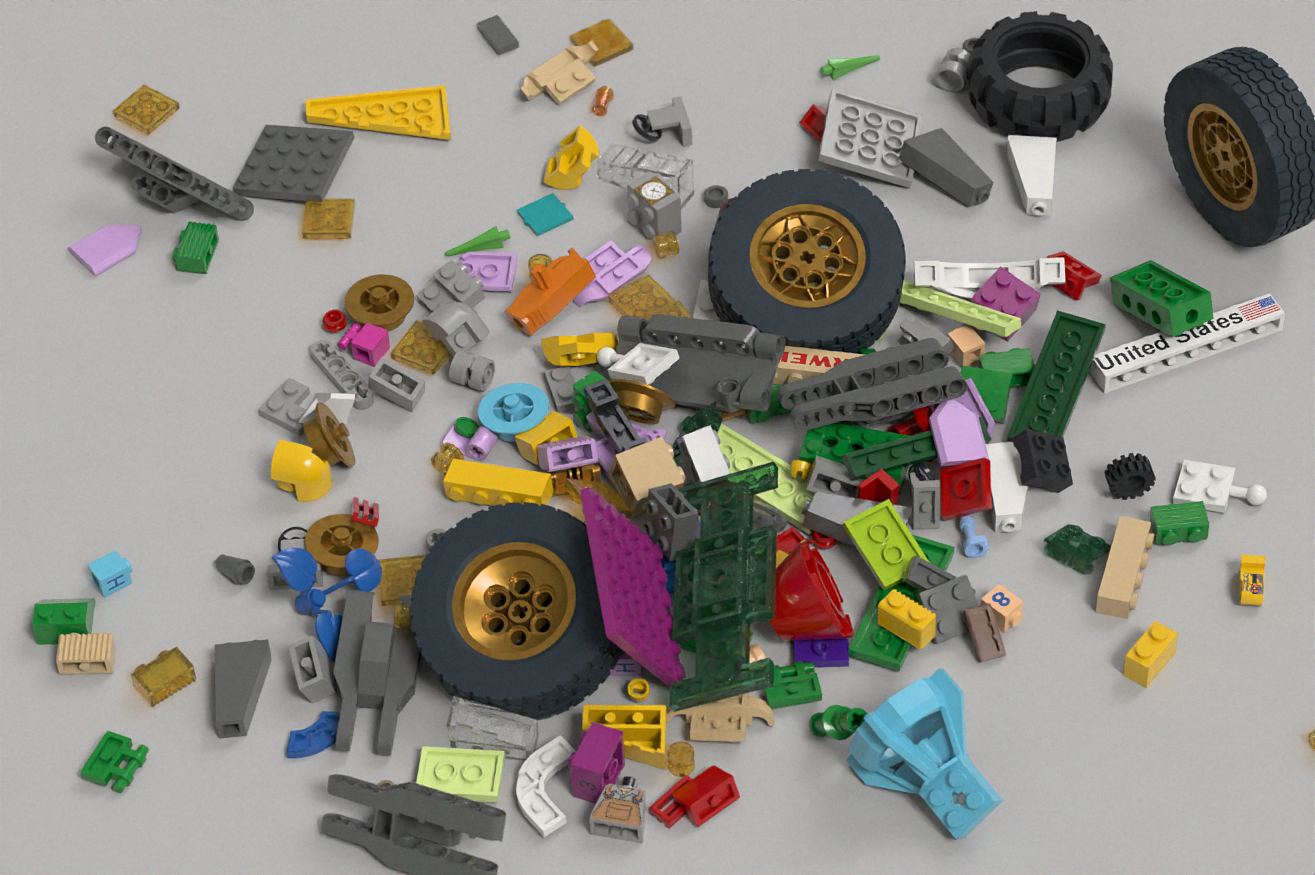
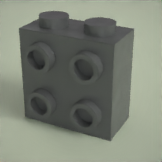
(670, 520)

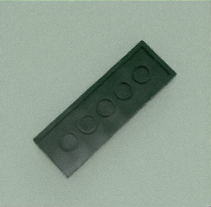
(1058, 375)

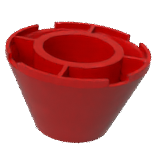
(808, 599)

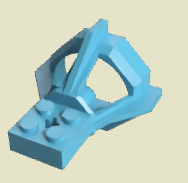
(927, 733)

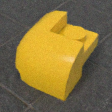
(571, 160)
(575, 349)
(300, 471)

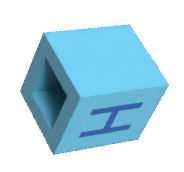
(110, 573)

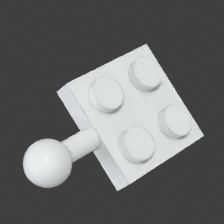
(640, 364)
(1213, 486)

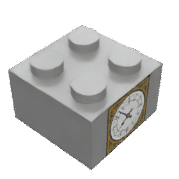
(653, 206)

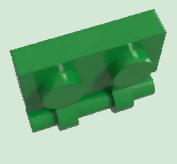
(794, 690)
(108, 756)

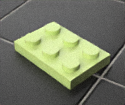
(463, 772)

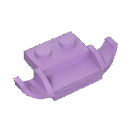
(612, 270)

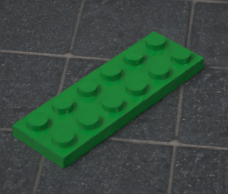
(878, 644)

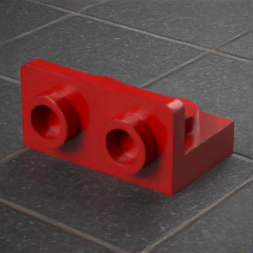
(1077, 276)

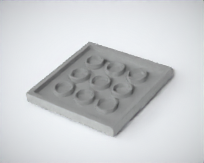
(868, 137)

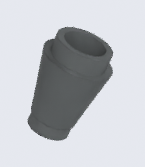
(237, 569)

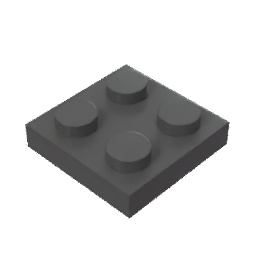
(948, 603)

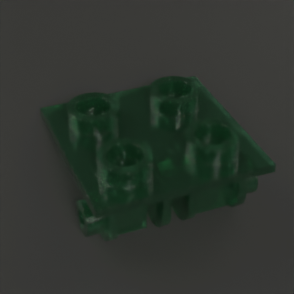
(703, 418)
(1076, 546)

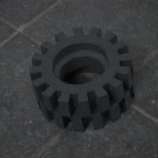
(1130, 476)

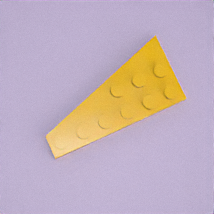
(402, 111)

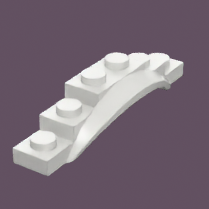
(967, 278)

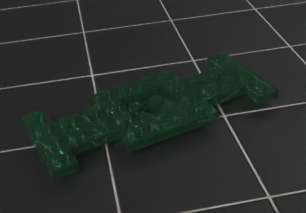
(719, 612)

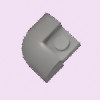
(456, 326)
(918, 331)

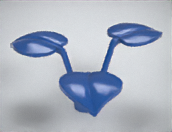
(298, 570)

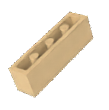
(1124, 566)

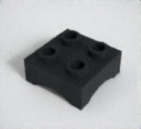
(1043, 460)

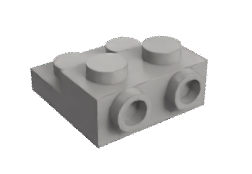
(452, 285)

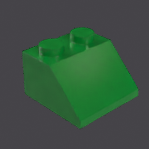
(993, 388)
(63, 617)

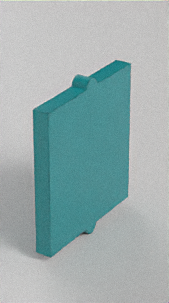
(545, 214)

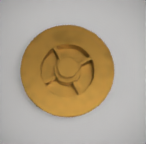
(380, 301)
(641, 401)
(329, 437)
(334, 537)

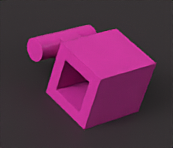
(367, 343)

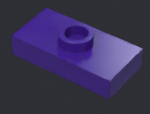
(823, 652)

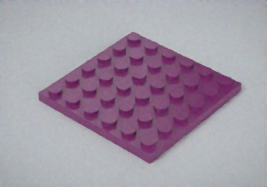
(632, 588)

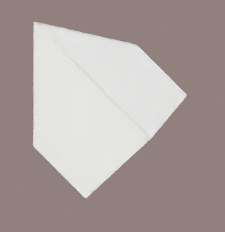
(338, 403)

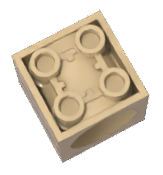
(643, 469)

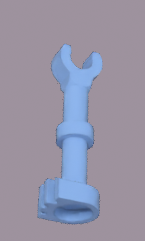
(974, 545)

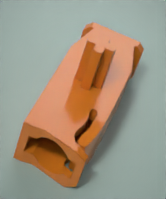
(550, 291)

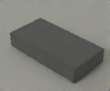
(498, 34)

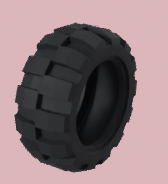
(1040, 42)

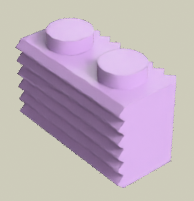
(567, 453)

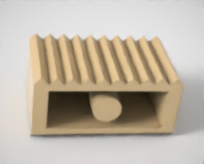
(86, 653)

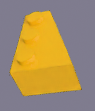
(642, 728)

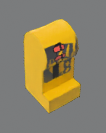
(1251, 579)

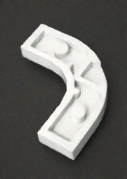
(532, 782)

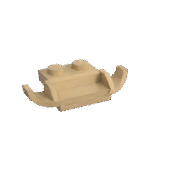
(562, 75)
(724, 718)

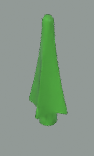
(840, 66)
(489, 240)

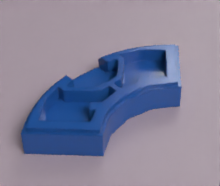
(314, 738)

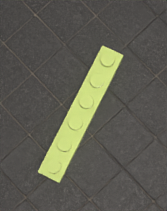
(959, 310)

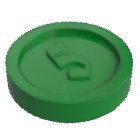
(466, 426)

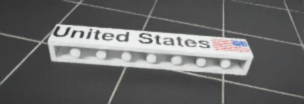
(1164, 353)

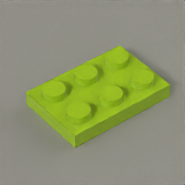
(883, 543)

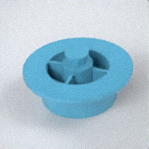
(513, 409)

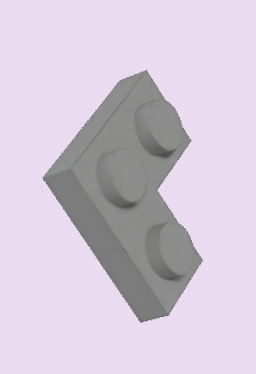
(561, 387)
(284, 406)

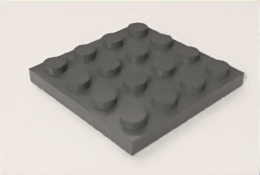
(293, 163)

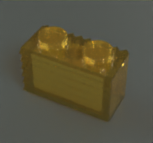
(163, 676)

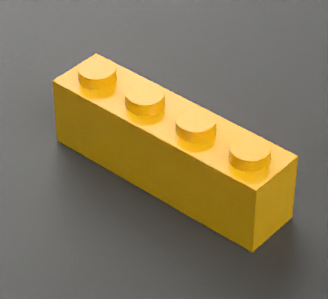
(496, 484)

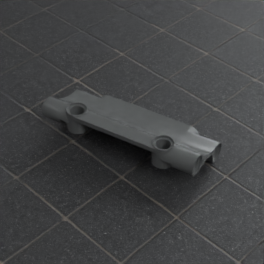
(715, 360)

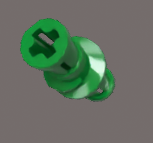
(837, 722)

